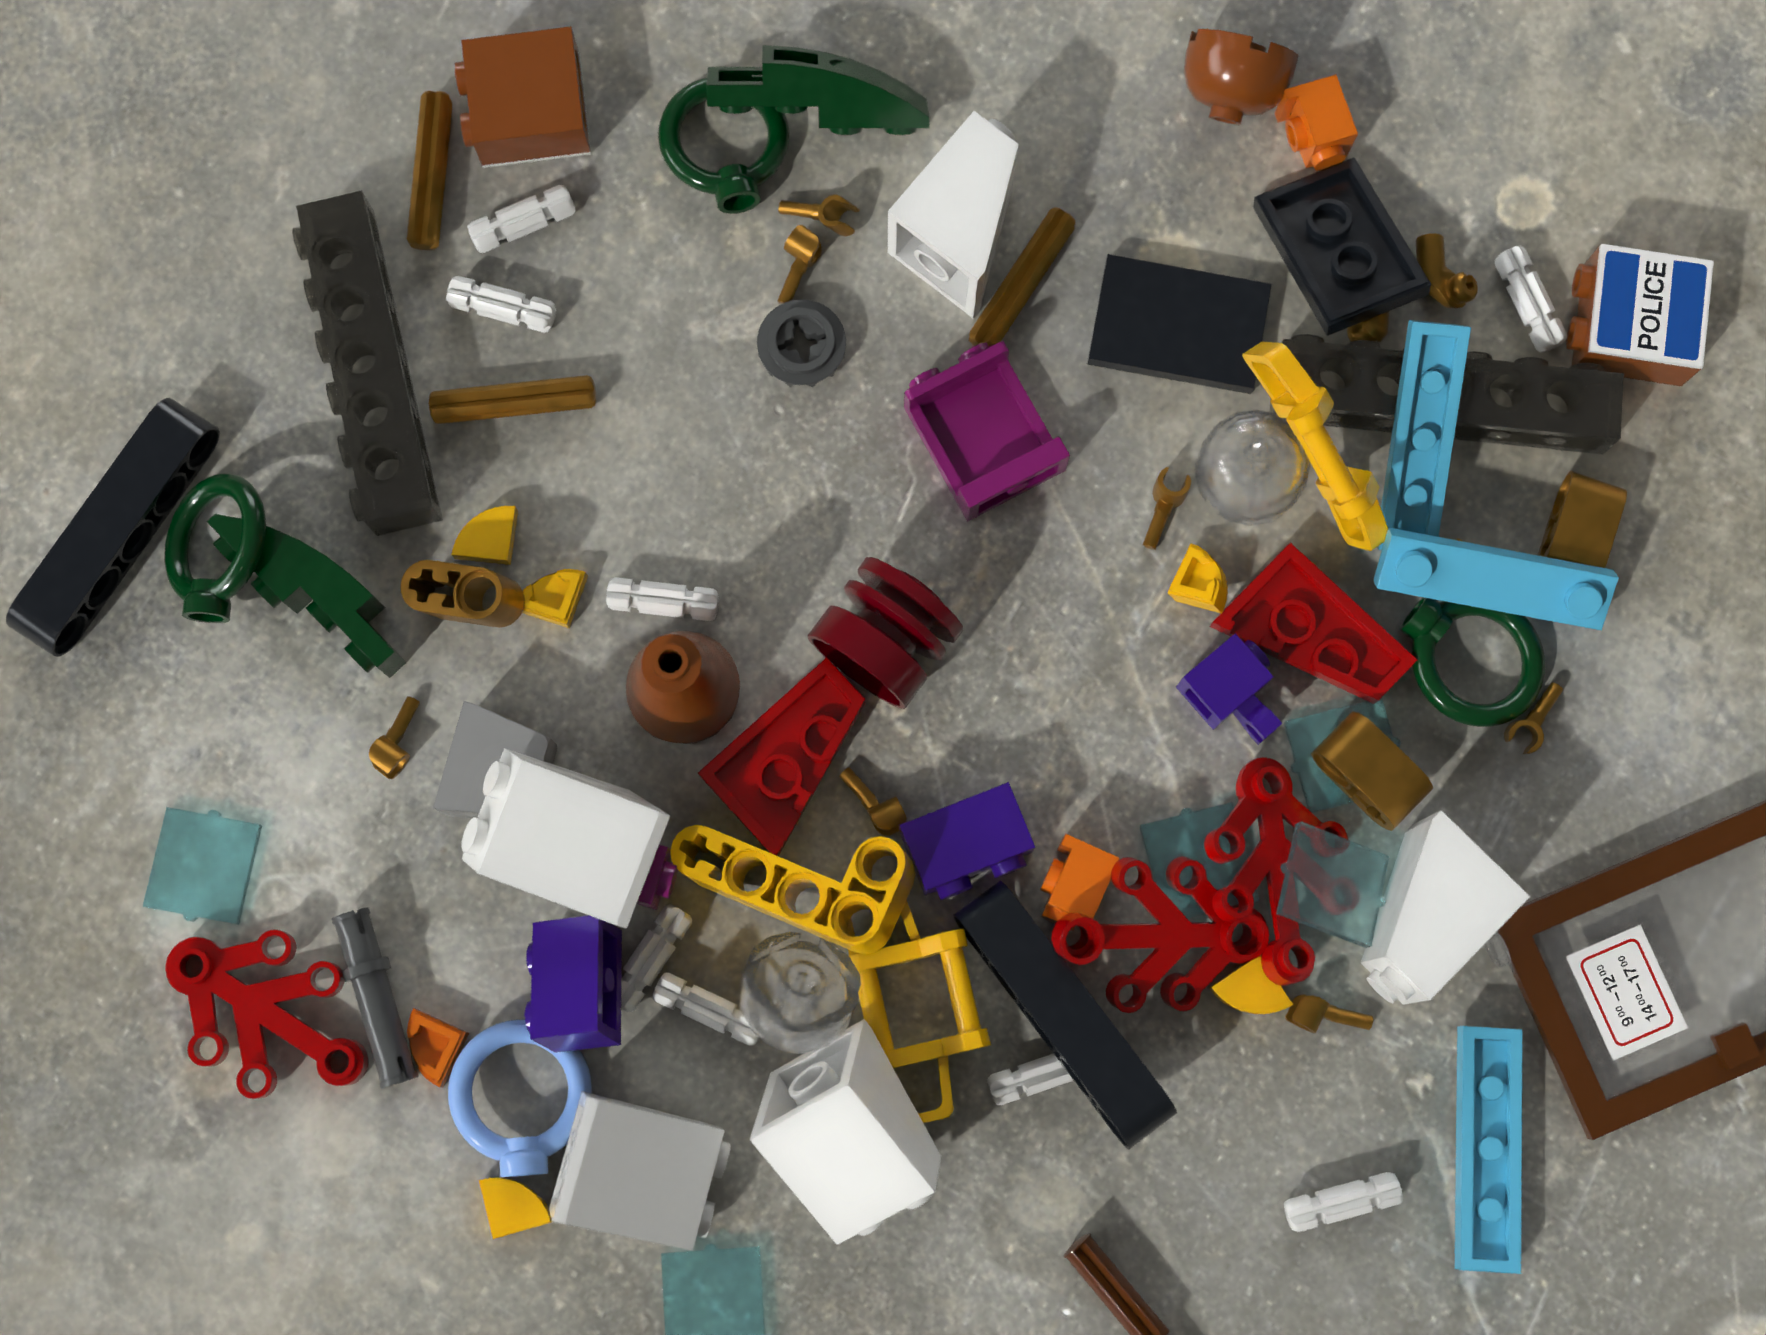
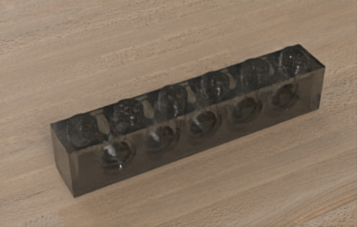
(326, 231)
(1589, 393)

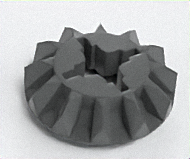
(817, 324)

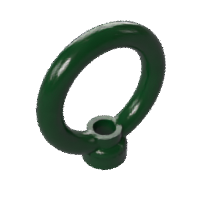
(734, 184)
(210, 598)
(1430, 622)

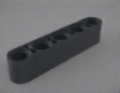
(112, 527)
(1065, 1015)

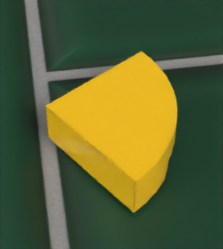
(488, 537)
(1200, 581)
(555, 596)
(1251, 990)
(512, 1206)

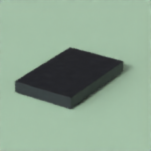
(1341, 246)
(1178, 323)

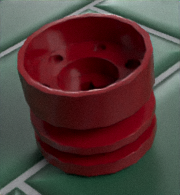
(892, 623)

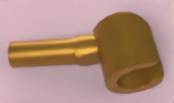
(827, 212)
(807, 250)
(1165, 502)
(1535, 718)
(385, 752)
(884, 816)
(1310, 1010)

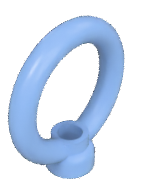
(522, 1154)

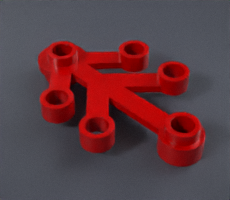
(1265, 861)
(1169, 937)
(257, 1007)

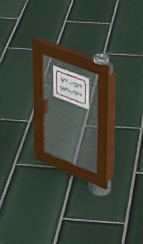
(1650, 972)

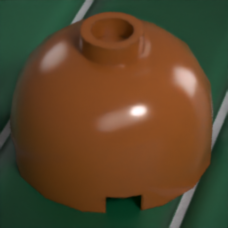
(1236, 74)

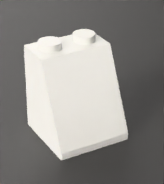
(955, 212)
(564, 837)
(1437, 911)
(846, 1135)
(638, 1173)

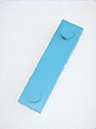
(1424, 426)
(1495, 579)
(1488, 1150)

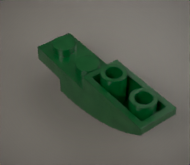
(843, 90)
(298, 574)

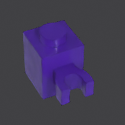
(1227, 686)

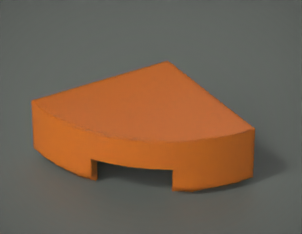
(434, 1045)

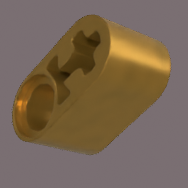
(1583, 521)
(469, 588)
(1372, 770)

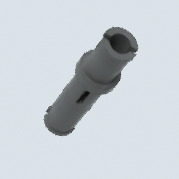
(374, 996)

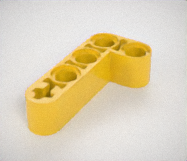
(786, 881)

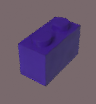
(968, 840)
(575, 984)

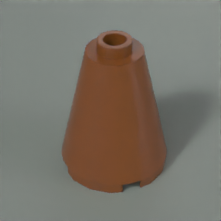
(683, 687)

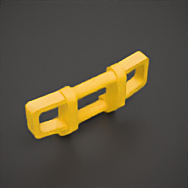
(1306, 408)
(970, 1034)

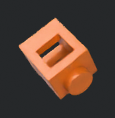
(1318, 122)
(1078, 881)

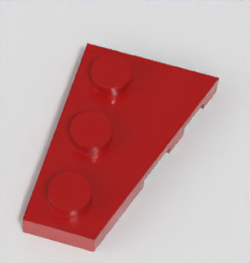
(1315, 627)
(784, 754)

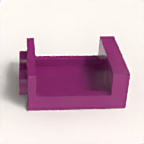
(983, 430)

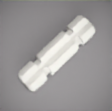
(521, 218)
(1530, 299)
(501, 304)
(662, 599)
(652, 955)
(703, 1007)
(1029, 1079)
(1343, 1201)

